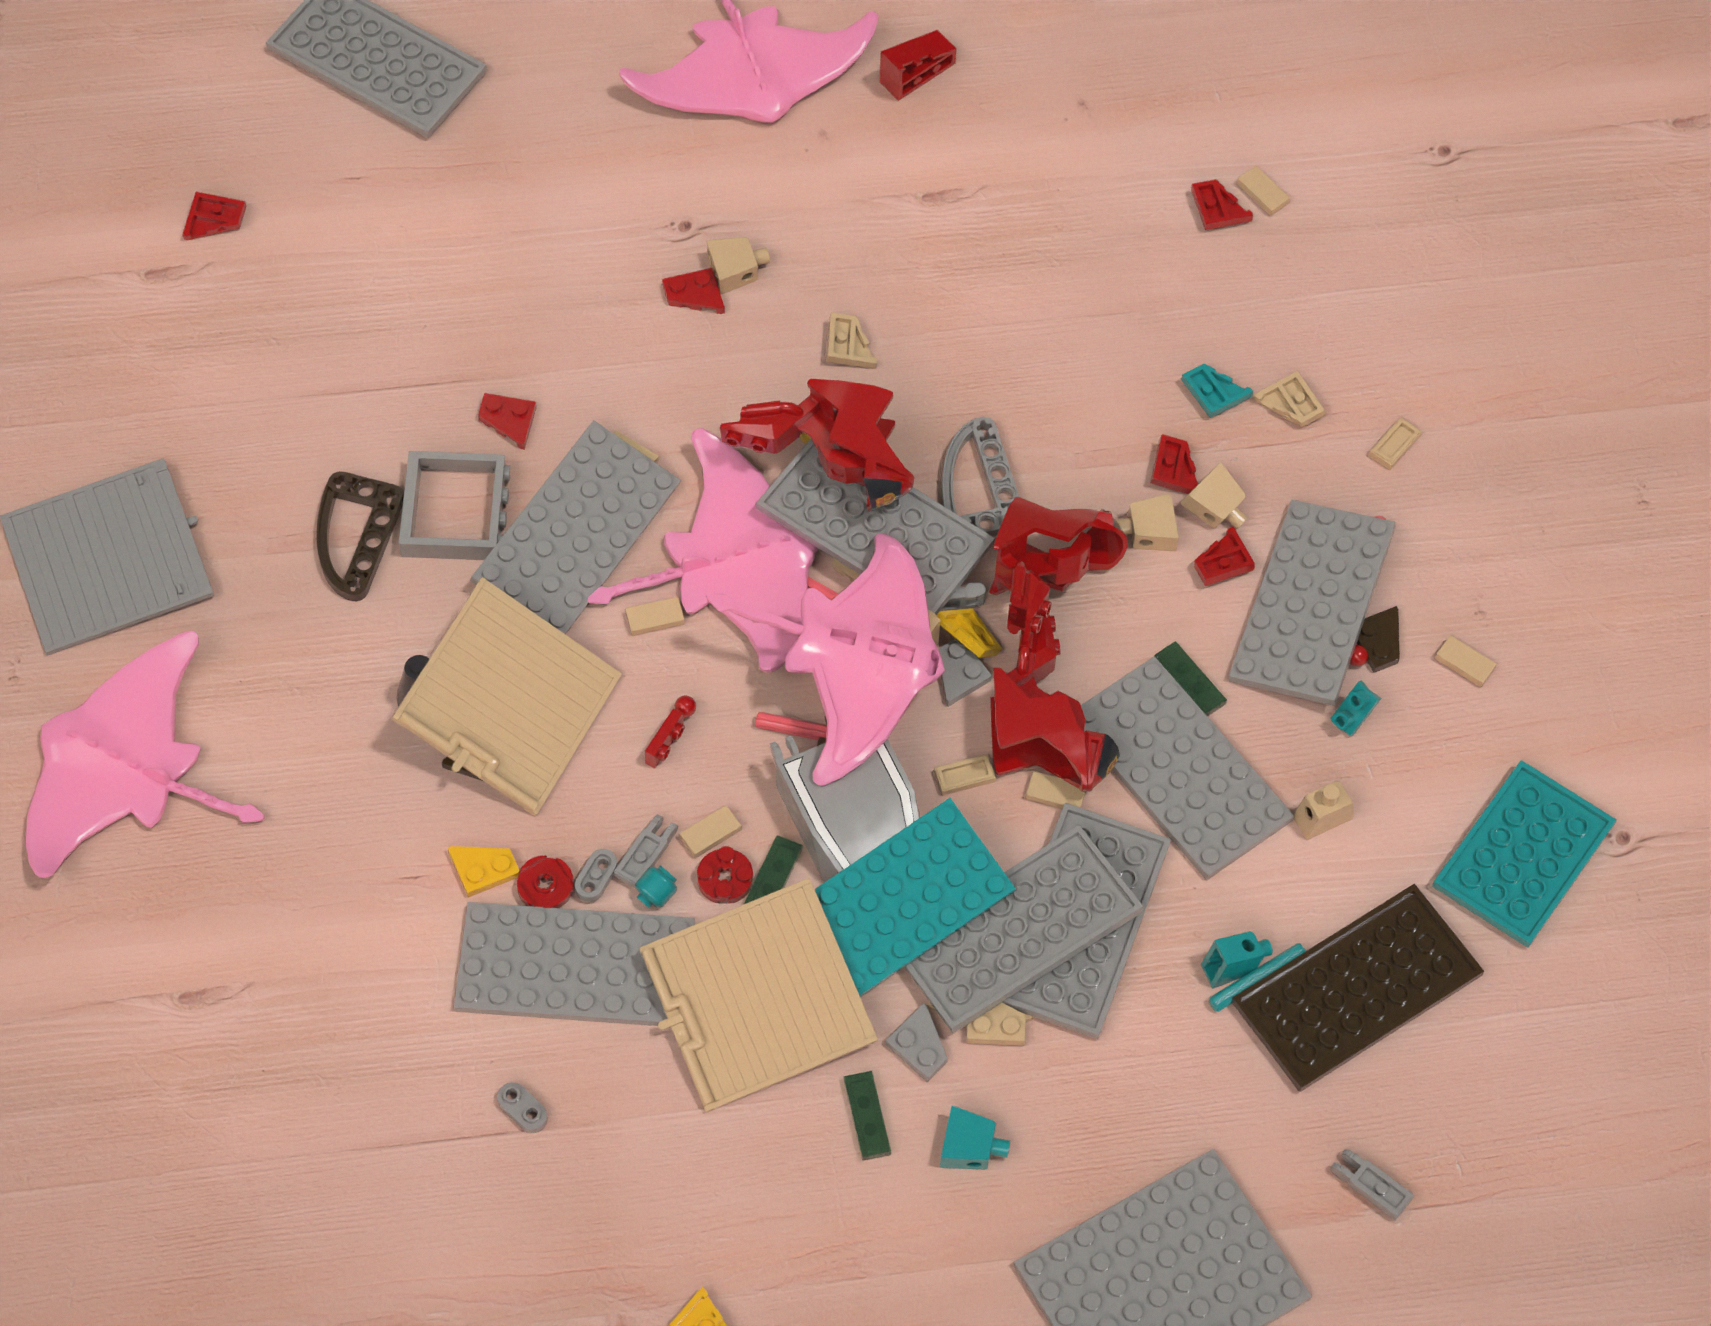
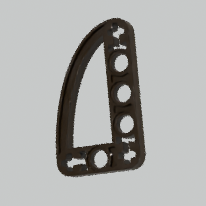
(379, 502)

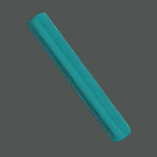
(1224, 997)

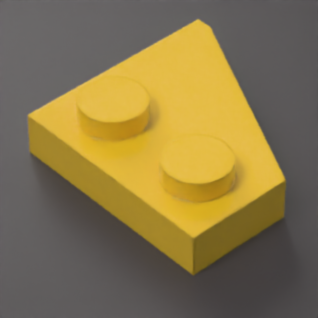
(970, 631)
(483, 867)

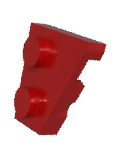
(1218, 206)
(213, 215)
(694, 291)
(508, 416)
(1173, 465)
(1224, 559)

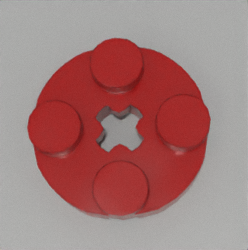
(547, 868)
(723, 890)

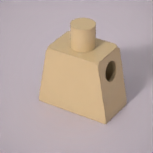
(735, 262)
(1217, 498)
(1152, 524)
(1329, 809)

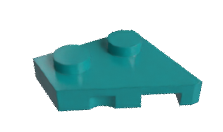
(1214, 390)

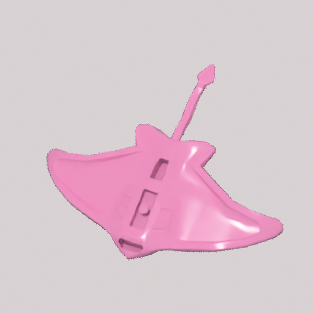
(753, 65)
(734, 553)
(865, 652)
(116, 758)

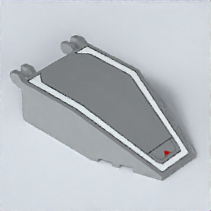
(848, 814)

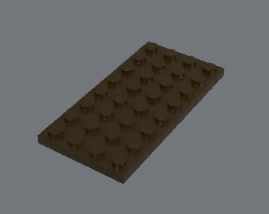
(1357, 987)

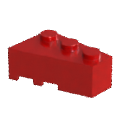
(915, 63)

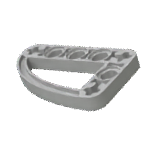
(989, 464)

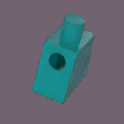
(1234, 957)
(970, 1141)

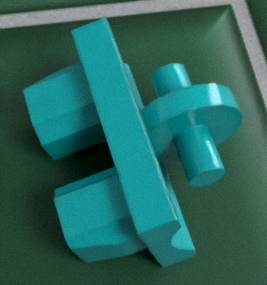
(1355, 708)

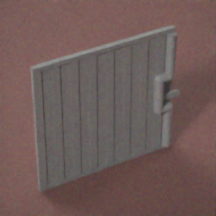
(106, 556)

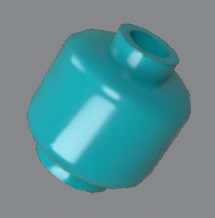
(656, 887)

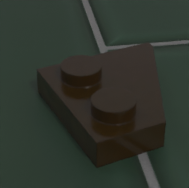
(1381, 639)

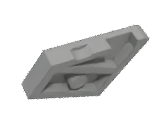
(962, 672)
(919, 1044)

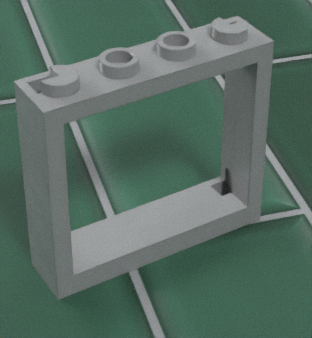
(443, 547)

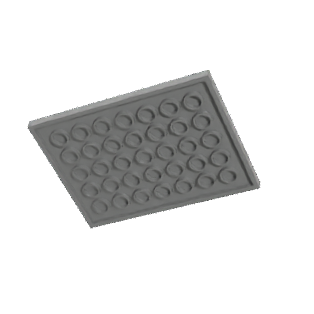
(1167, 1257)

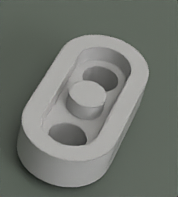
(595, 877)
(521, 1106)

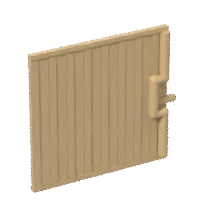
(507, 696)
(758, 995)

